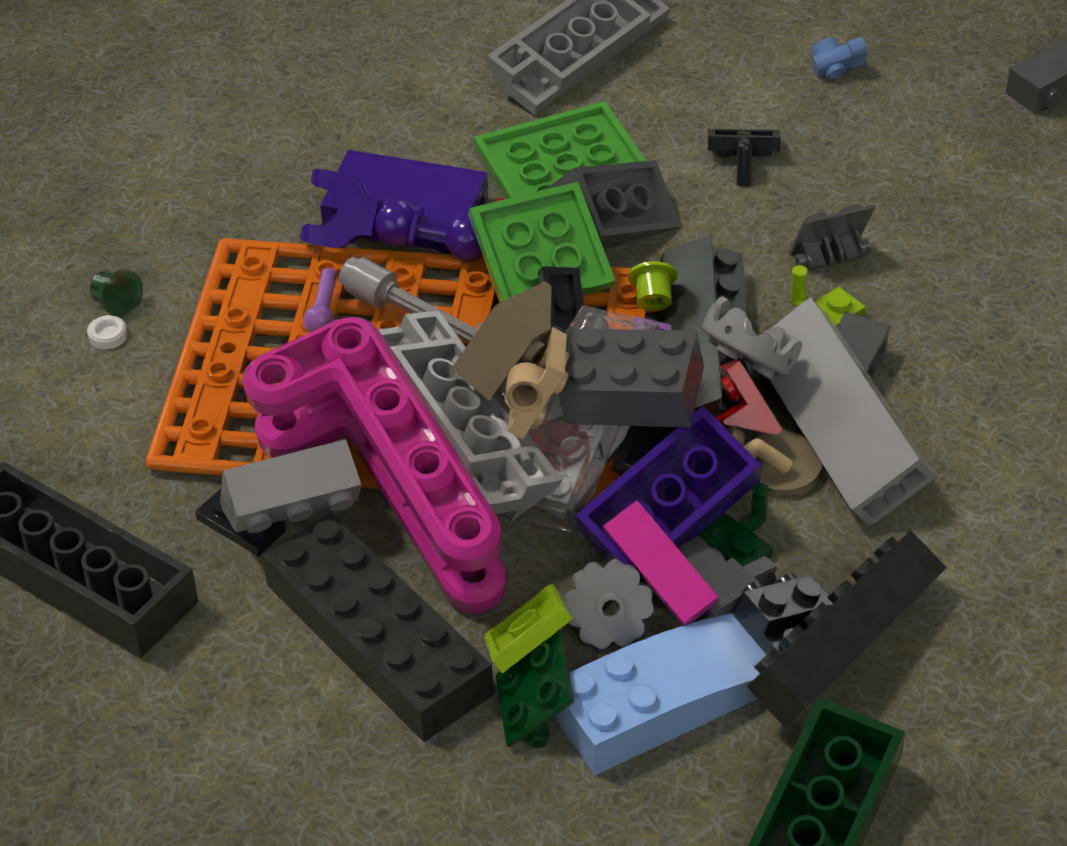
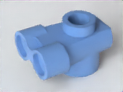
(834, 60)

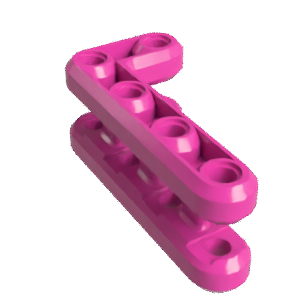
(369, 398)

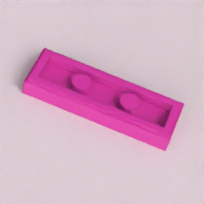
(661, 563)

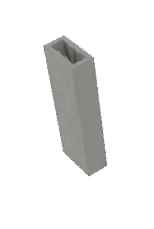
(848, 418)

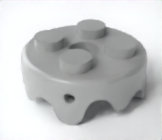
(734, 336)

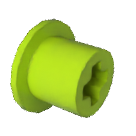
(653, 284)

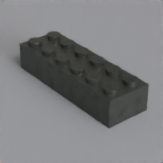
(89, 565)
(379, 626)

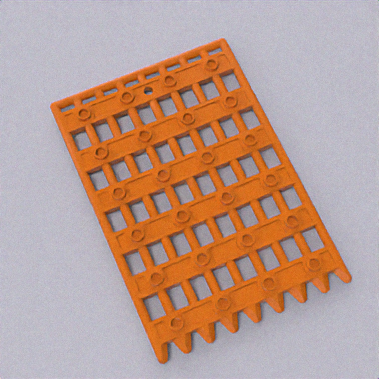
(240, 320)

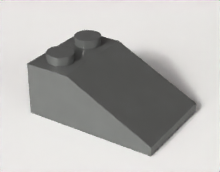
(625, 200)

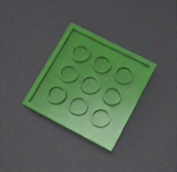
(544, 150)

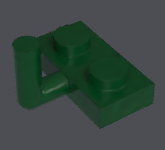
(737, 538)

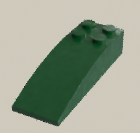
(831, 780)

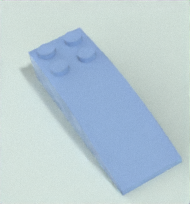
(659, 690)

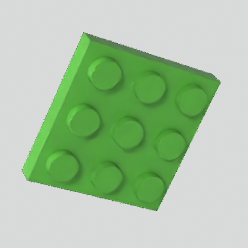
(540, 231)

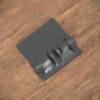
(832, 235)

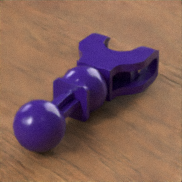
(390, 220)

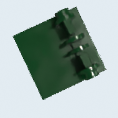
(535, 692)

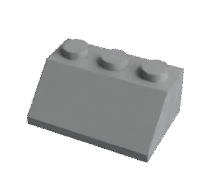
(290, 487)

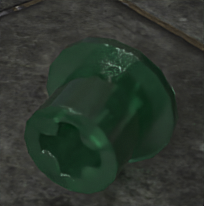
(117, 291)

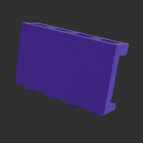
(435, 187)

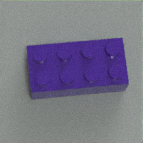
(680, 484)

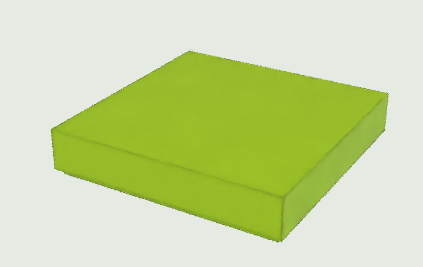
(527, 627)

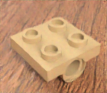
(536, 384)

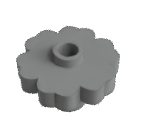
(618, 620)

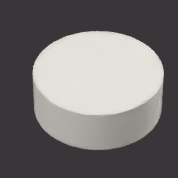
(107, 332)

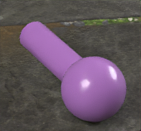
(320, 314)

